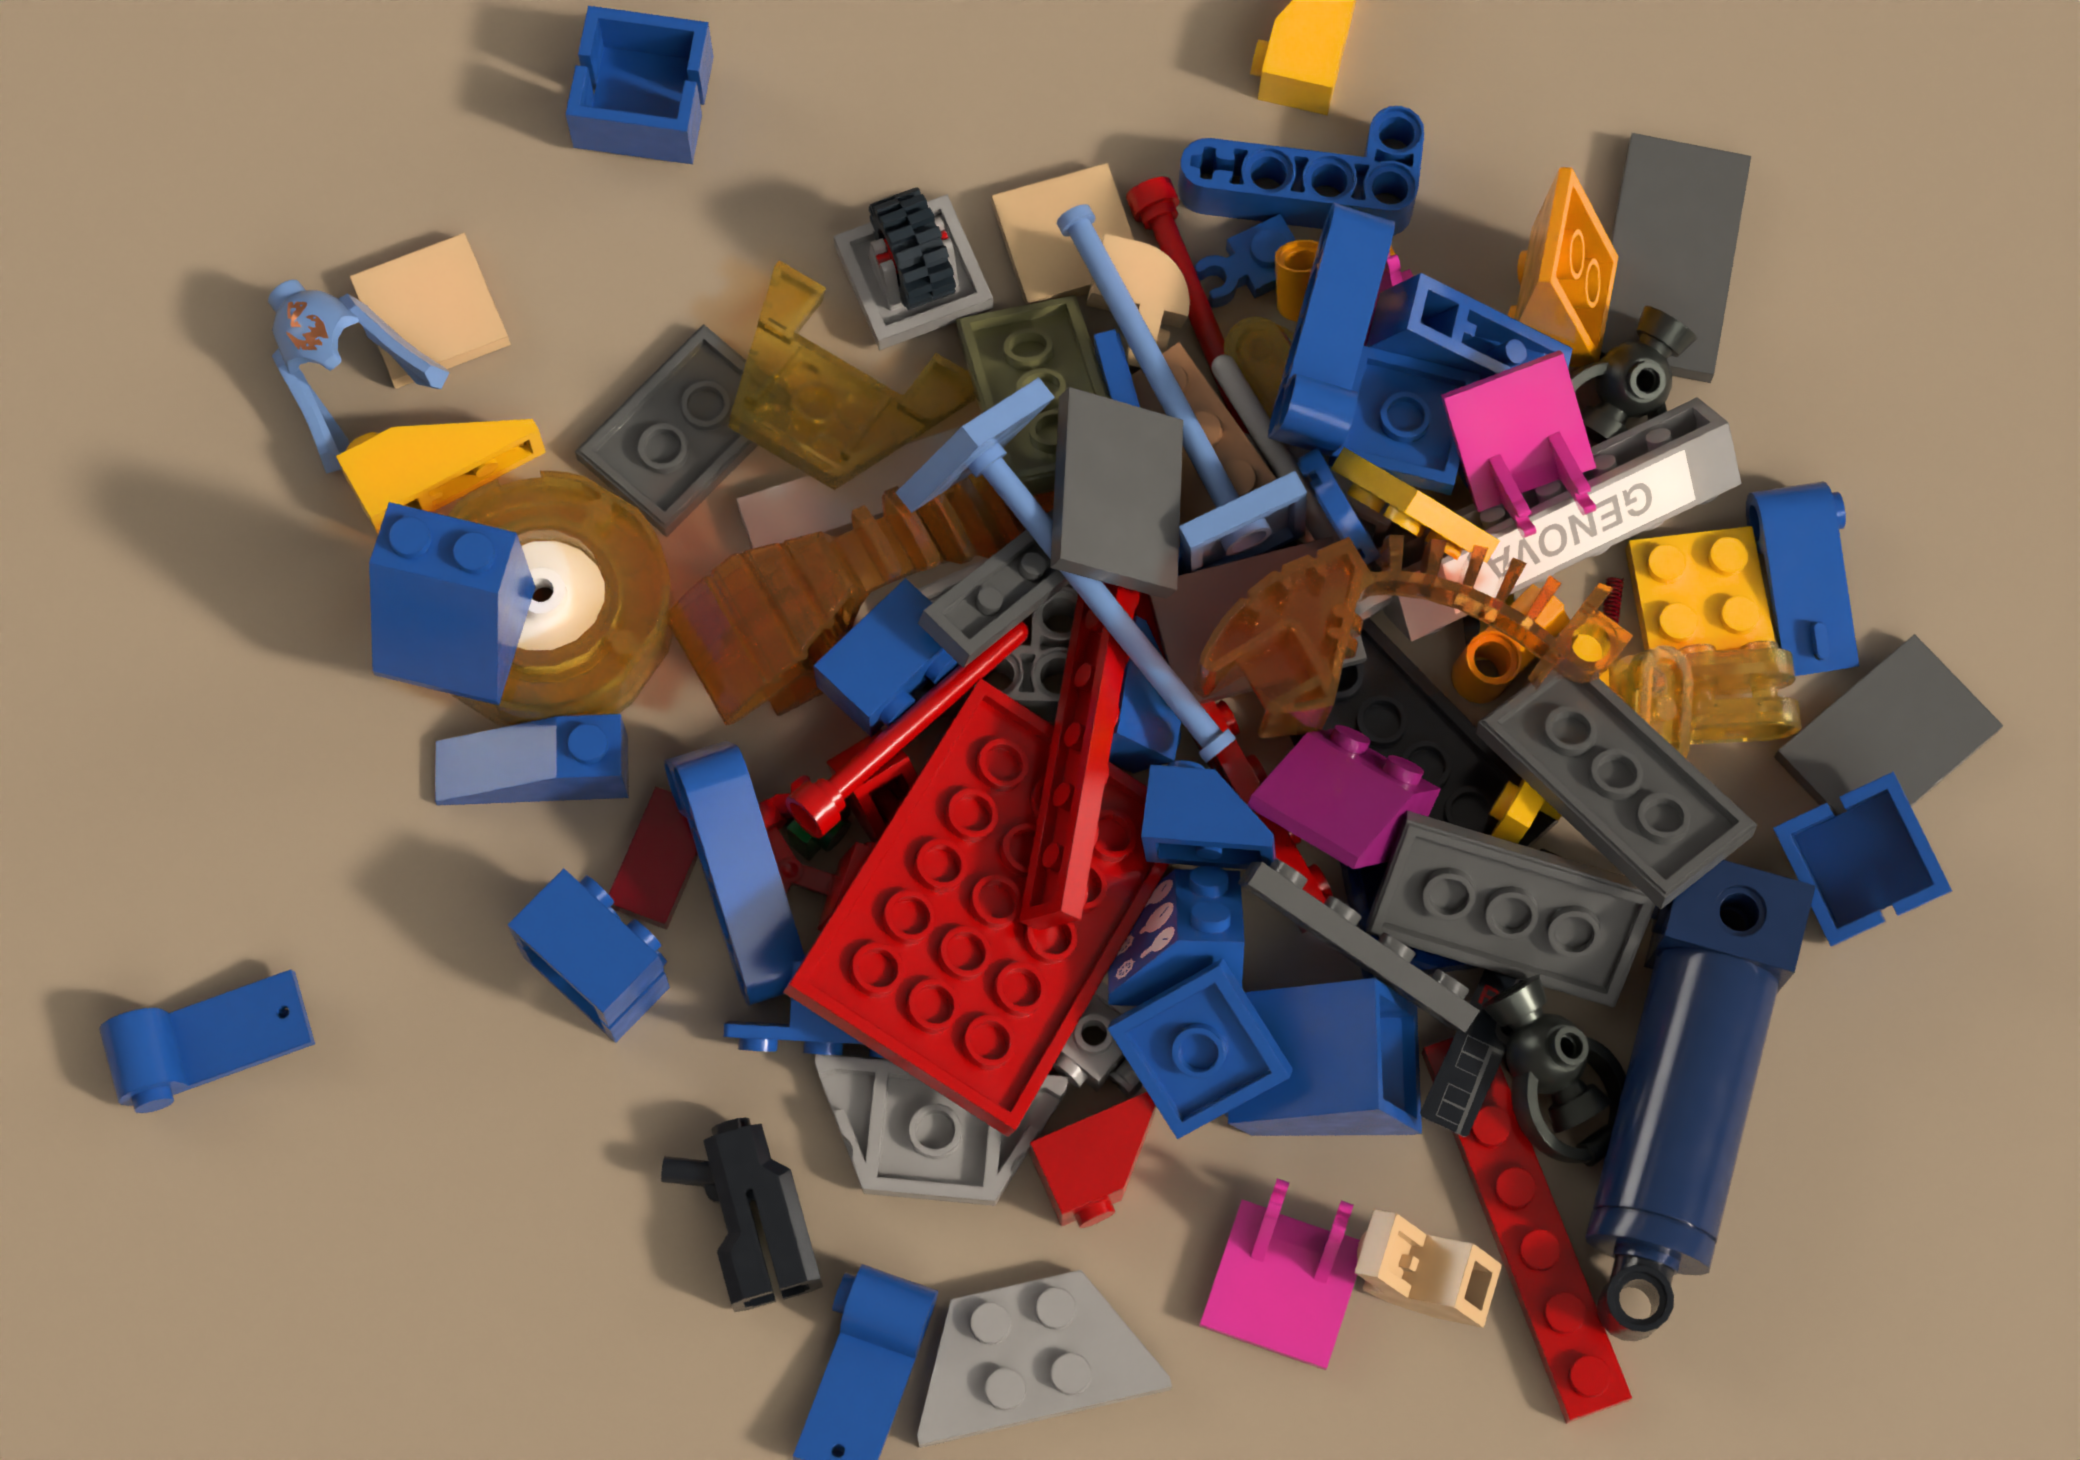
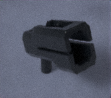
(734, 1176)

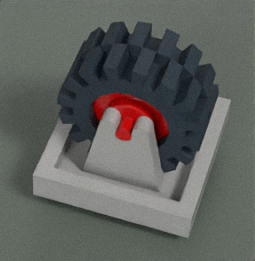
(912, 268)

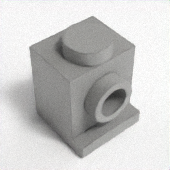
(1087, 1062)

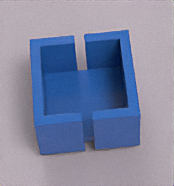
(646, 82)
(1863, 859)
(590, 954)

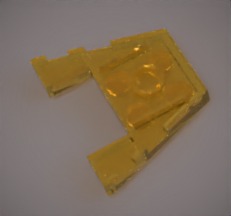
(821, 408)

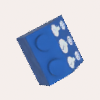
(1182, 929)

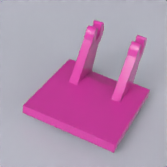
(1520, 435)
(1284, 1281)

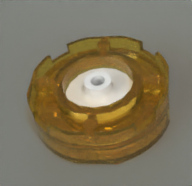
(597, 599)

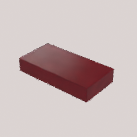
(656, 863)

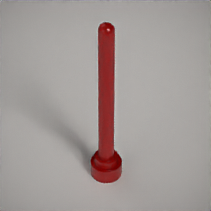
(1155, 206)
(819, 803)

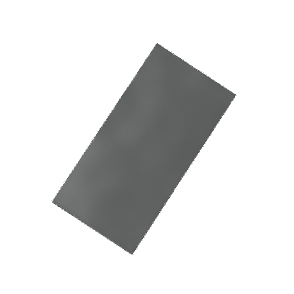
(1676, 244)
(1617, 783)
(1510, 909)

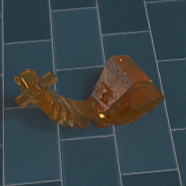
(782, 606)
(1303, 625)

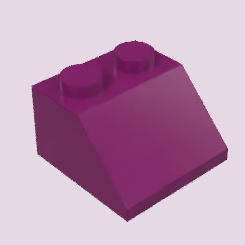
(1344, 795)

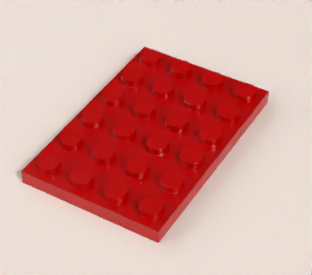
(929, 933)

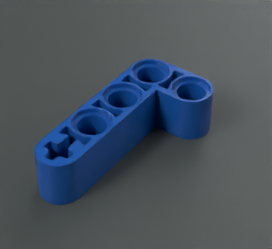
(1304, 170)
(1316, 387)
(739, 866)

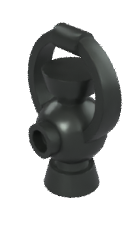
(1634, 375)
(1549, 1058)

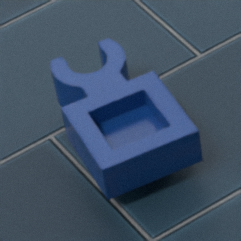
(1249, 261)

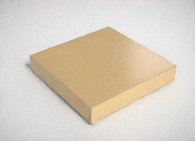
(1043, 258)
(434, 304)

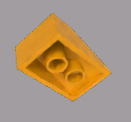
(1567, 271)

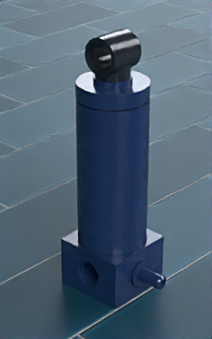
(1691, 1081)

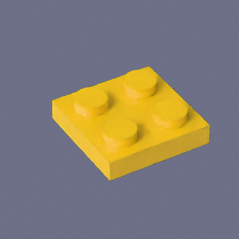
(1410, 506)
(1699, 589)

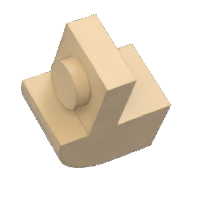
(1153, 284)
(1426, 1271)

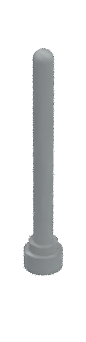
(1280, 459)

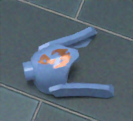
(309, 330)

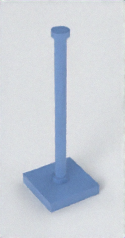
(980, 451)
(1238, 525)

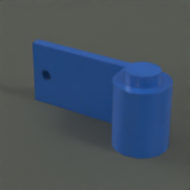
(1806, 573)
(168, 1053)
(868, 1366)

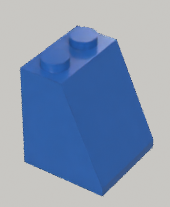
(447, 602)
(1350, 1062)

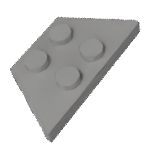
(921, 1143)
(1031, 1358)

